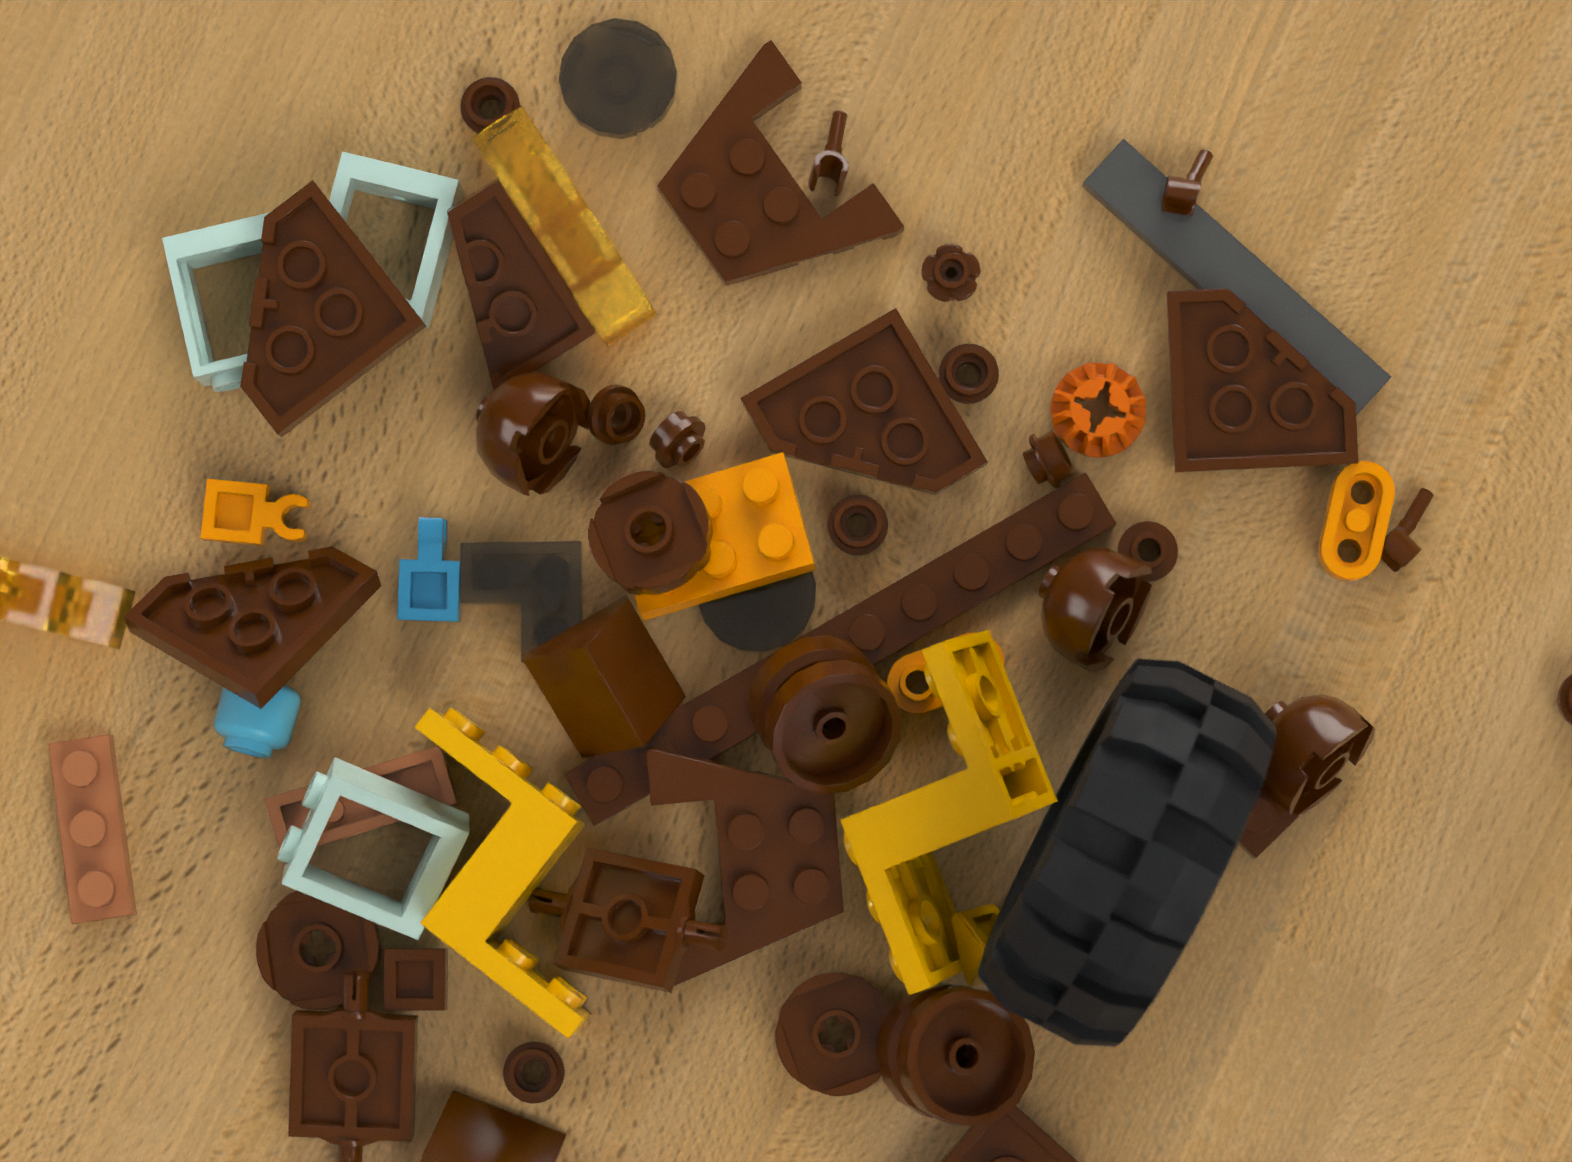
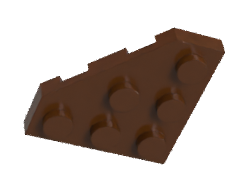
(317, 312)
(1247, 393)
(868, 412)
(256, 619)

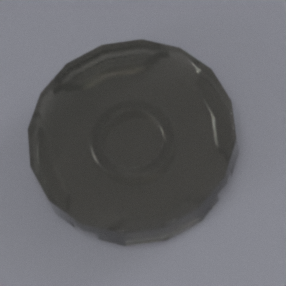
(618, 78)
(763, 615)

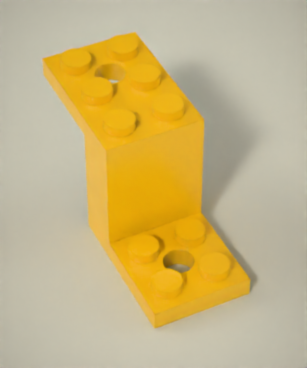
(897, 837)
(505, 872)

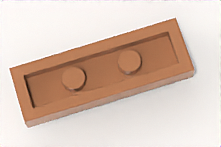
(420, 771)
(92, 829)

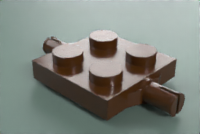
(628, 919)
(353, 1073)

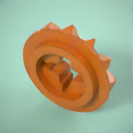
(1073, 423)

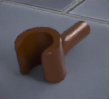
(831, 161)
(1182, 193)
(1398, 546)

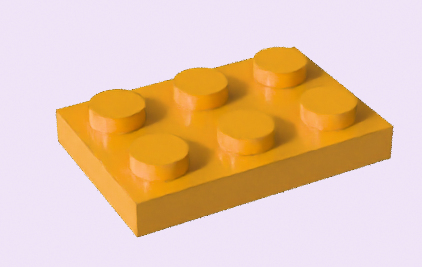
(754, 537)

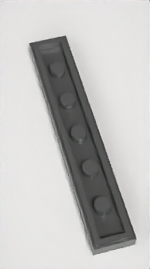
(1217, 260)

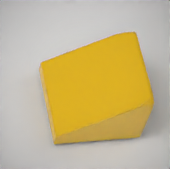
(971, 935)

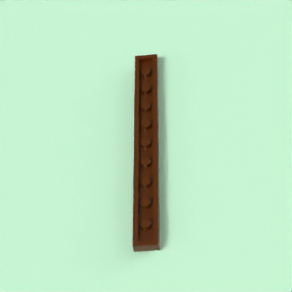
(875, 626)

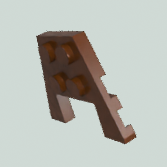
(743, 199)
(772, 849)

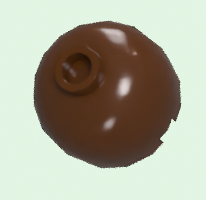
(529, 430)
(1092, 603)
(1311, 748)

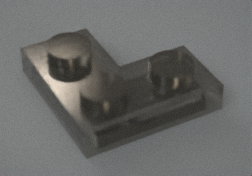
(537, 575)

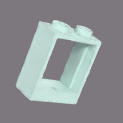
(412, 187)
(198, 250)
(445, 822)

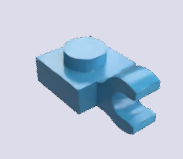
(430, 585)

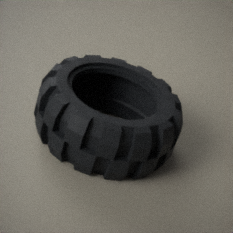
(1129, 853)

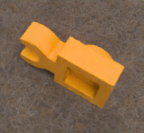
(242, 513)

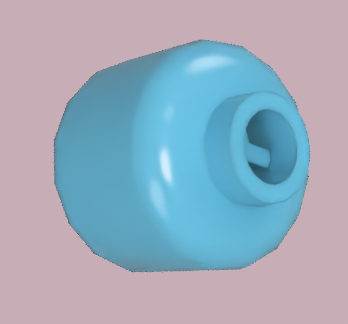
(255, 729)

